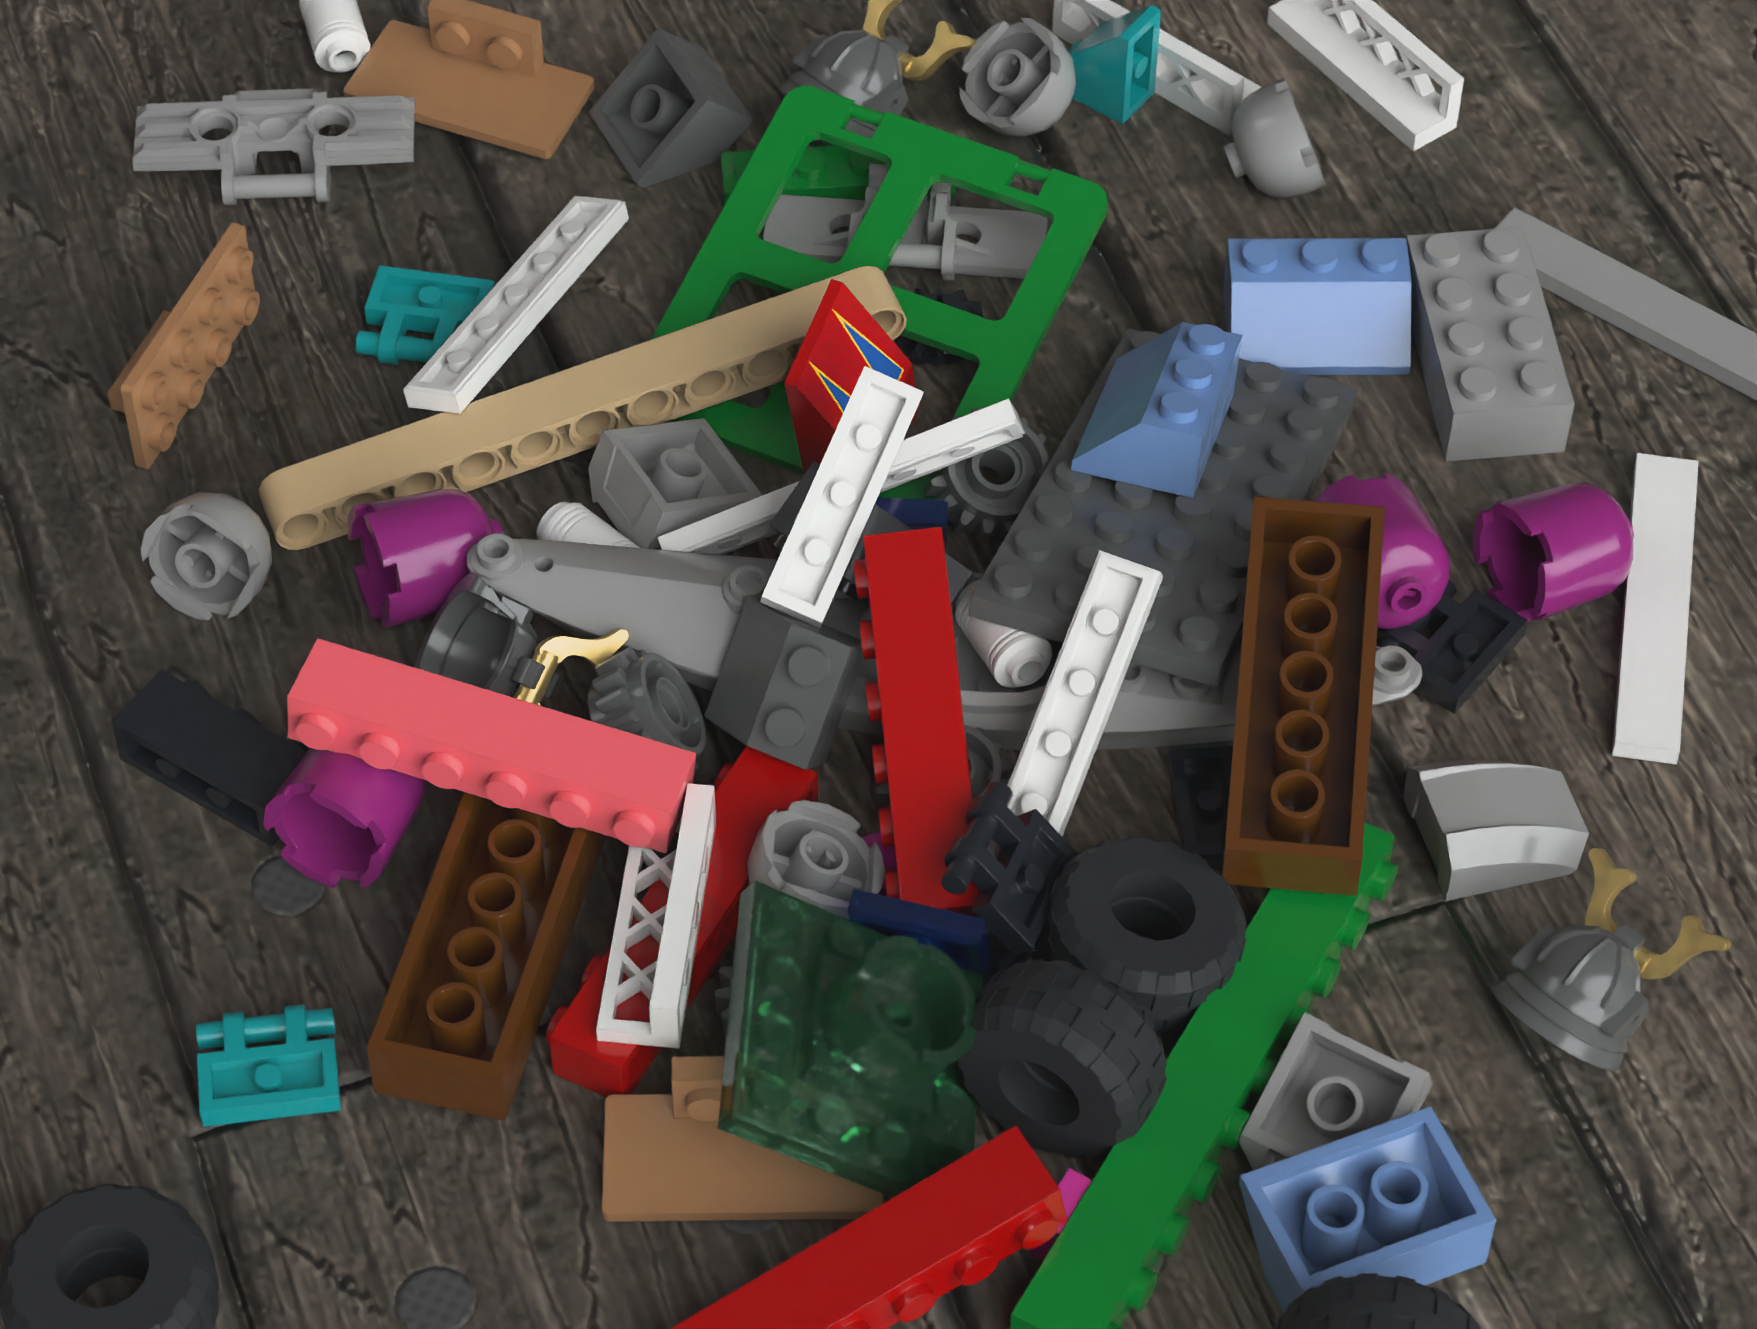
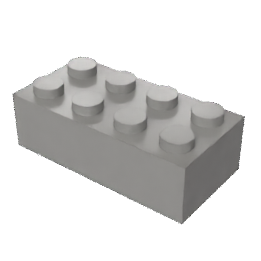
(1487, 345)

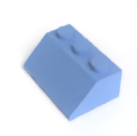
(1321, 304)
(1162, 410)
(1368, 1205)

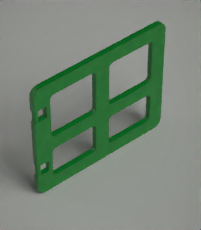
(917, 160)

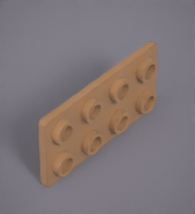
(476, 76)
(186, 347)
(676, 1165)

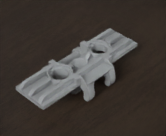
(274, 120)
(1005, 237)

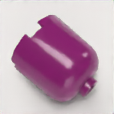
(1554, 548)
(415, 550)
(1413, 555)
(342, 816)

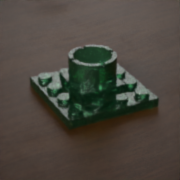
(846, 1045)

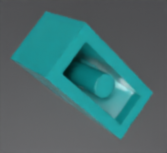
(1118, 64)

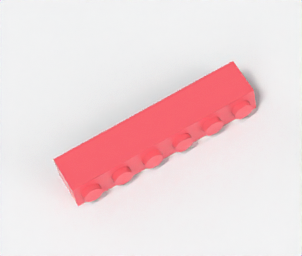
(490, 745)

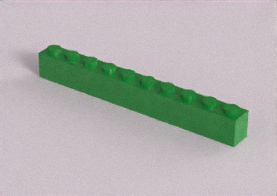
(1213, 1075)

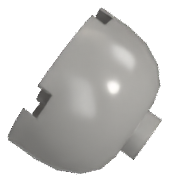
(1018, 78)
(1273, 144)
(208, 554)
(815, 856)

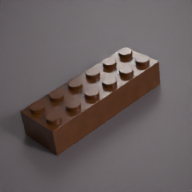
(1304, 697)
(481, 959)

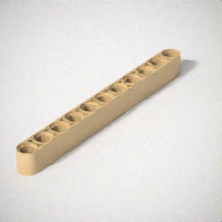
(562, 411)

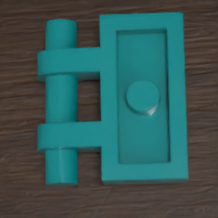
(416, 302)
(271, 1079)

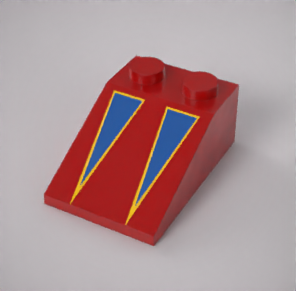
(829, 366)

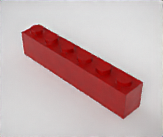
(919, 711)
(743, 801)
(907, 1249)

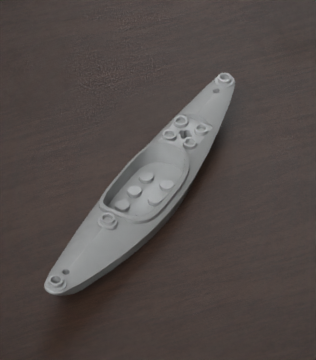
(692, 603)

